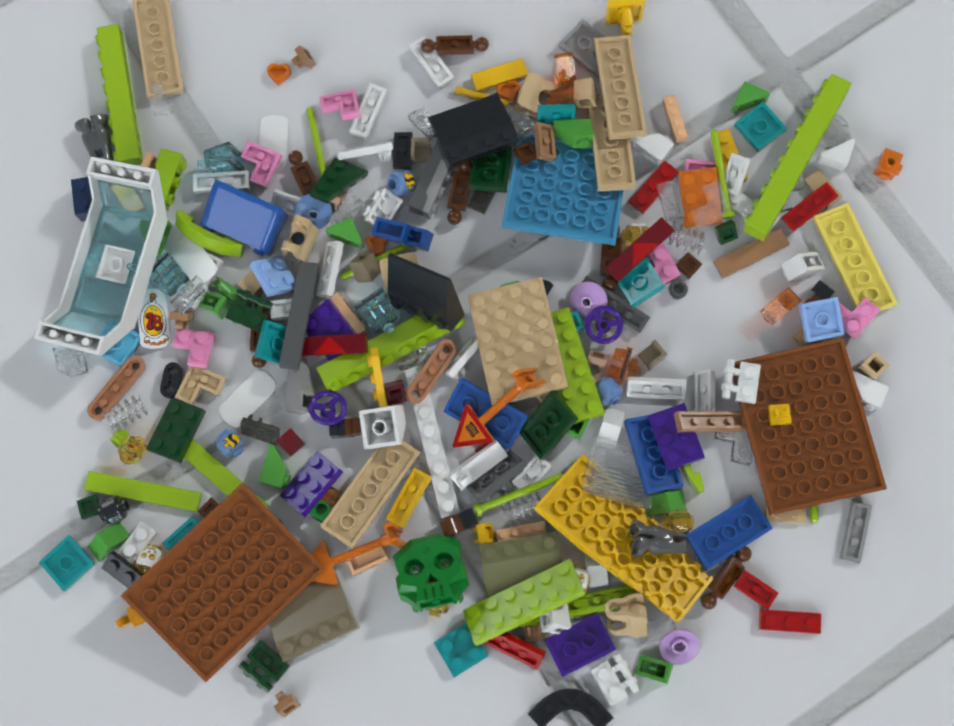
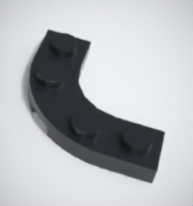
(570, 700)

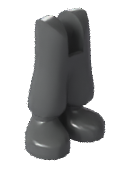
(98, 142)
(658, 540)

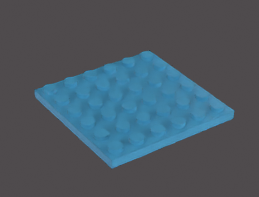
(562, 197)

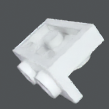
(383, 206)

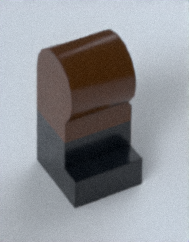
(821, 291)
(346, 428)
(459, 523)

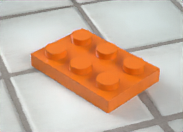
(692, 193)

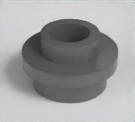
(682, 285)

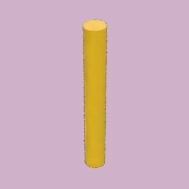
(475, 95)

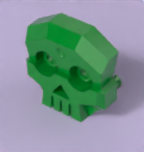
(433, 583)

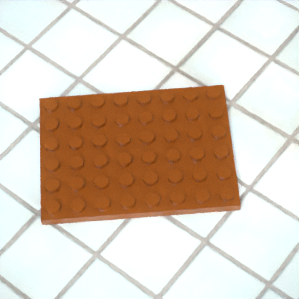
(827, 446)
(223, 582)

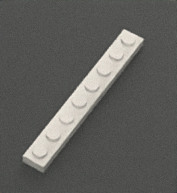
(434, 451)

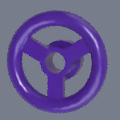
(595, 313)
(326, 415)

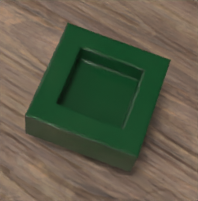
(726, 232)
(88, 506)

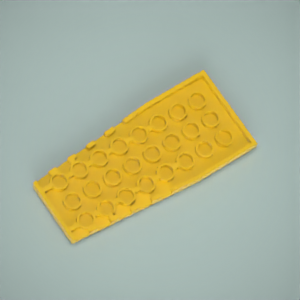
(602, 532)

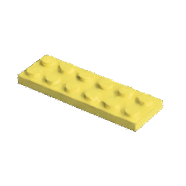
(853, 257)

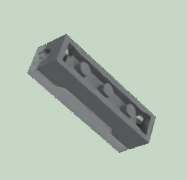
(430, 185)

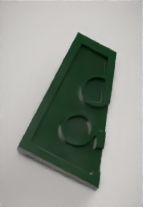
(336, 179)

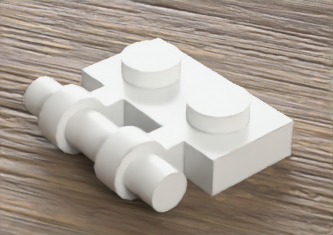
(746, 384)
(609, 682)

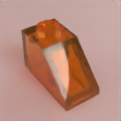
(564, 69)
(562, 95)
(780, 306)

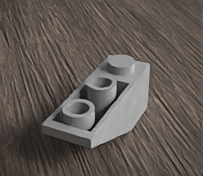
(299, 389)

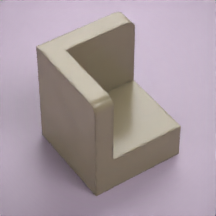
(420, 150)
(365, 267)
(652, 355)

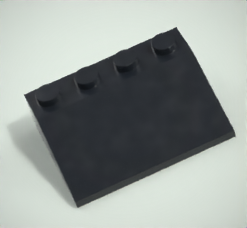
(473, 131)
(423, 293)

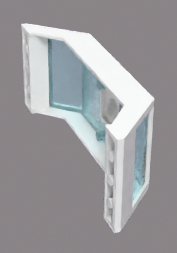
(110, 259)

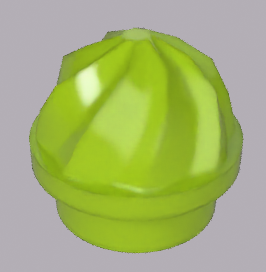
(118, 437)

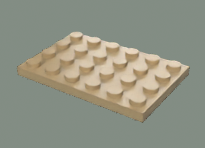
(515, 334)

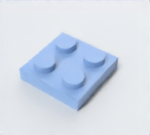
(273, 275)
(821, 319)

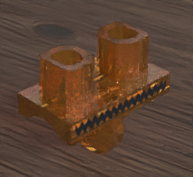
(619, 372)

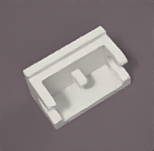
(555, 619)

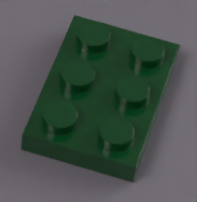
(491, 172)
(548, 425)
(175, 430)

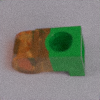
(326, 504)

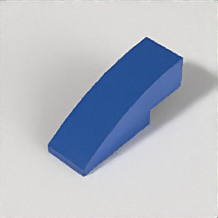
(402, 234)

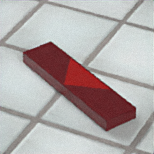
(639, 249)
(335, 344)

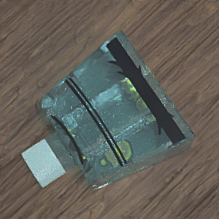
(221, 159)
(168, 275)
(377, 312)

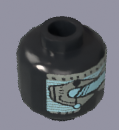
(113, 509)

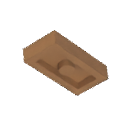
(545, 141)

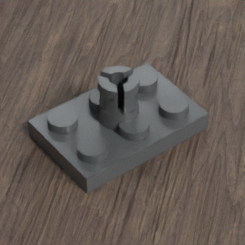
(497, 478)

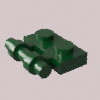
(245, 315)
(268, 661)

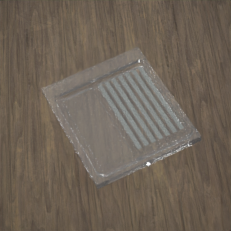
(614, 474)

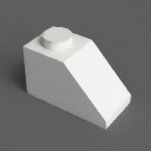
(653, 147)
(802, 265)
(871, 392)

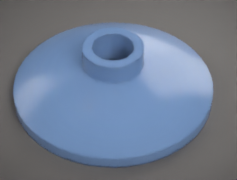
(307, 204)

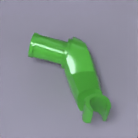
(228, 290)

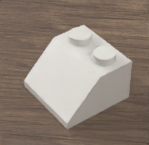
(382, 426)

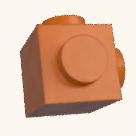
(888, 164)

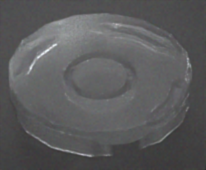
(836, 133)

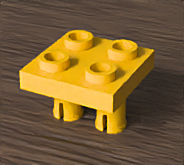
(625, 13)

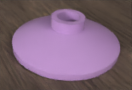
(590, 291)
(680, 652)

